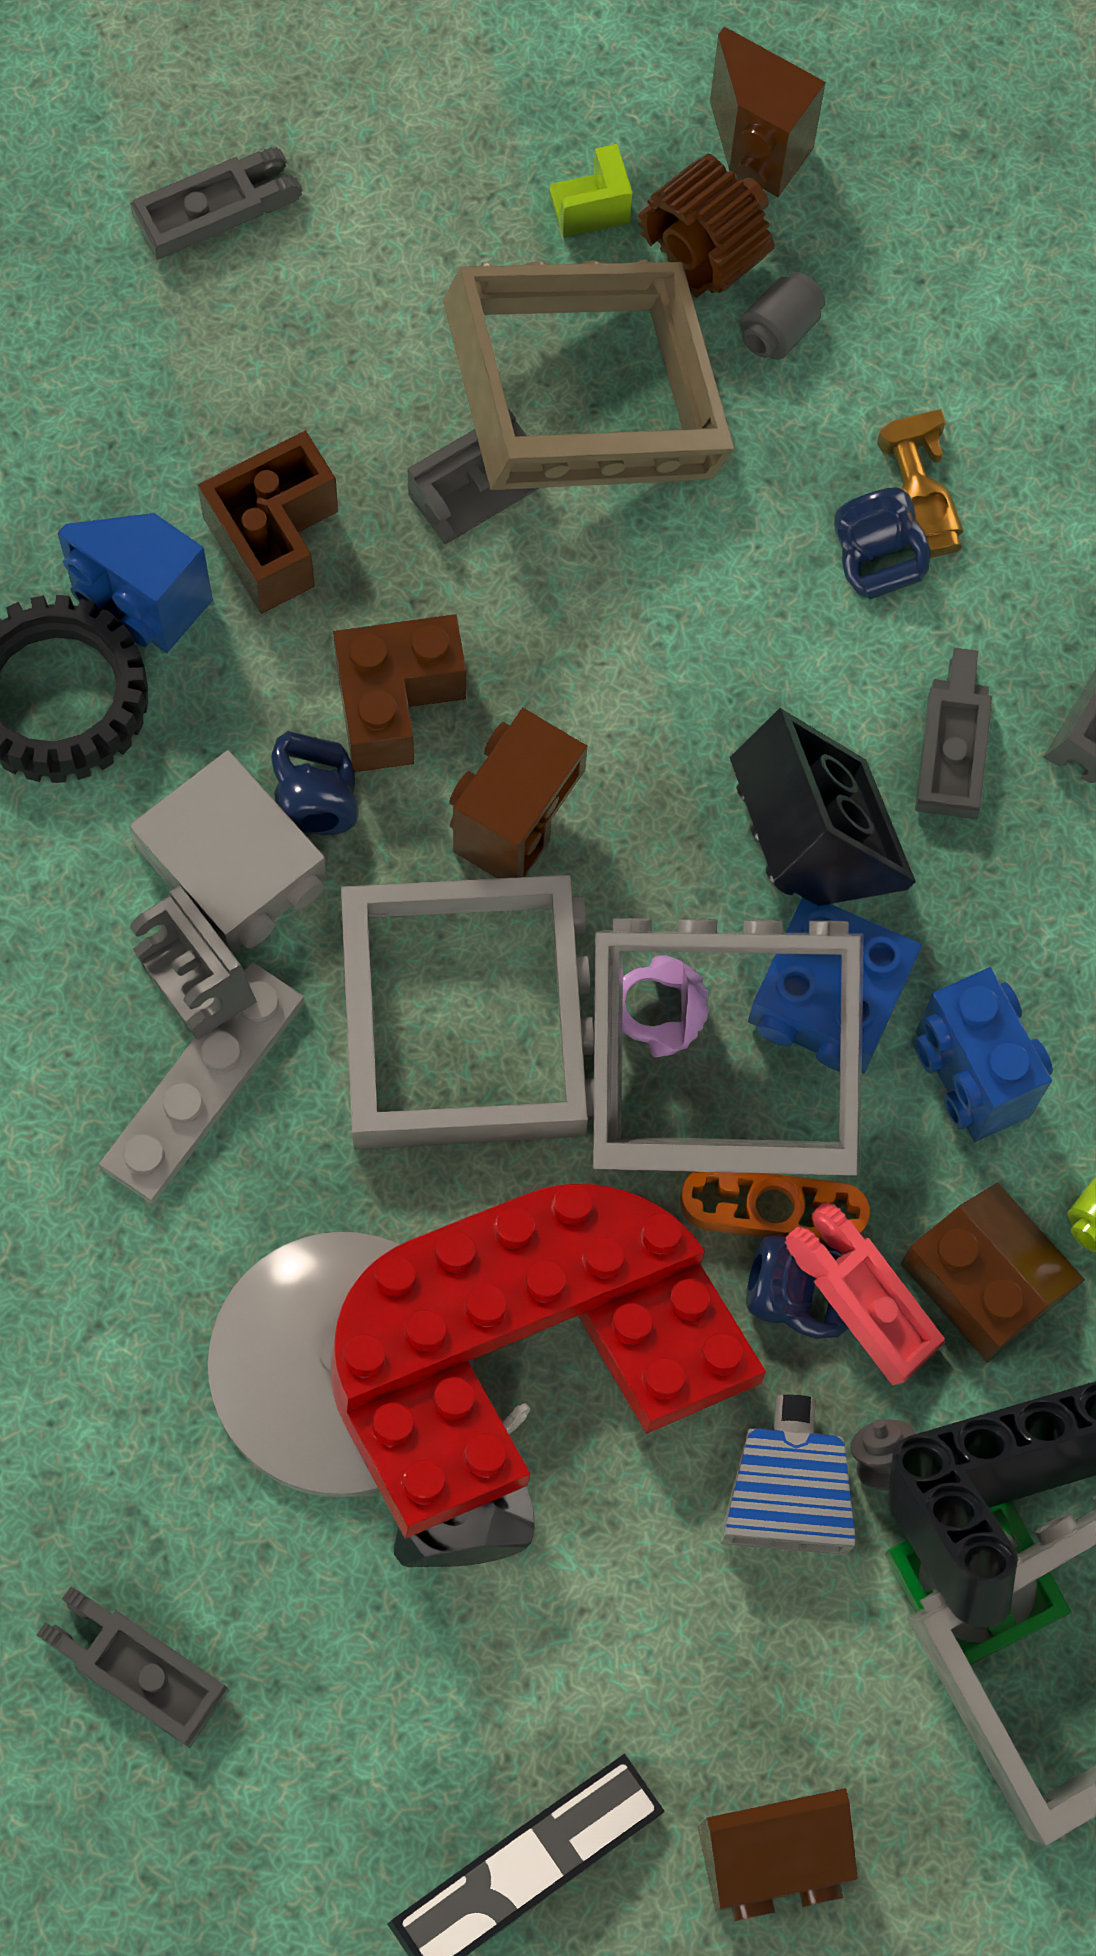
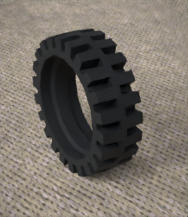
(130, 698)

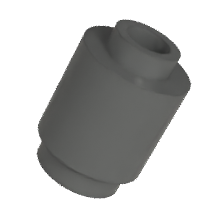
(782, 316)

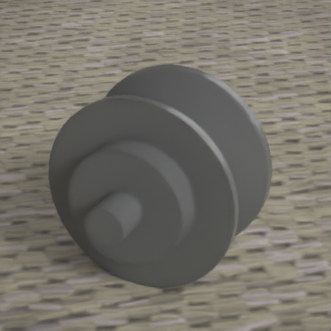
(874, 1450)

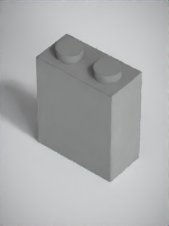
(231, 852)

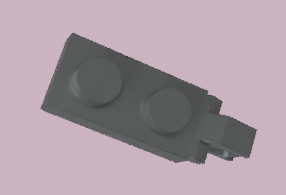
(955, 741)

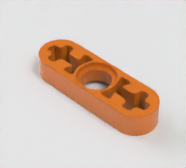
(754, 1225)

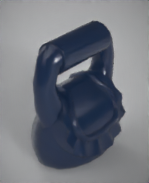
(875, 527)
(311, 796)
(784, 1293)

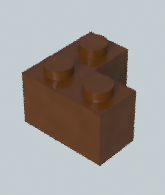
(261, 509)
(388, 671)
(509, 804)

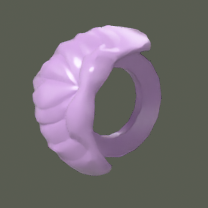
(670, 1036)

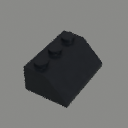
(818, 815)

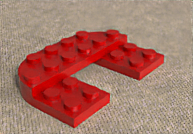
(498, 1279)

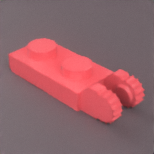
(866, 1294)

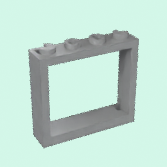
(466, 1124)
(723, 1155)
(1072, 1803)

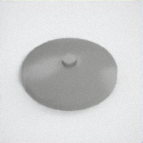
(275, 1363)

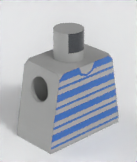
(791, 1486)

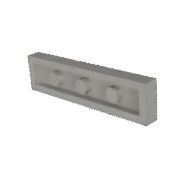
(200, 1089)

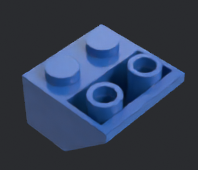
(139, 573)

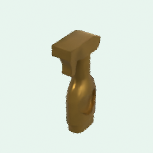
(931, 499)

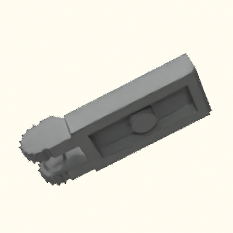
(213, 201)
(140, 1670)

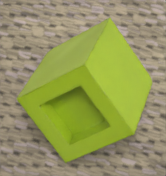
(595, 199)

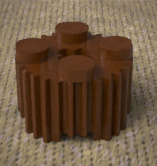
(709, 224)

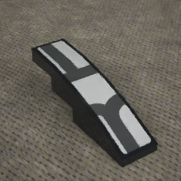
(529, 1864)

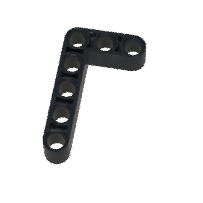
(958, 1471)

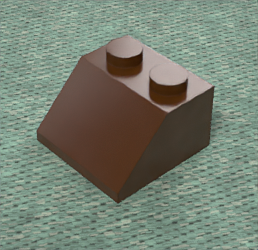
(763, 111)
(990, 1270)
(779, 1853)

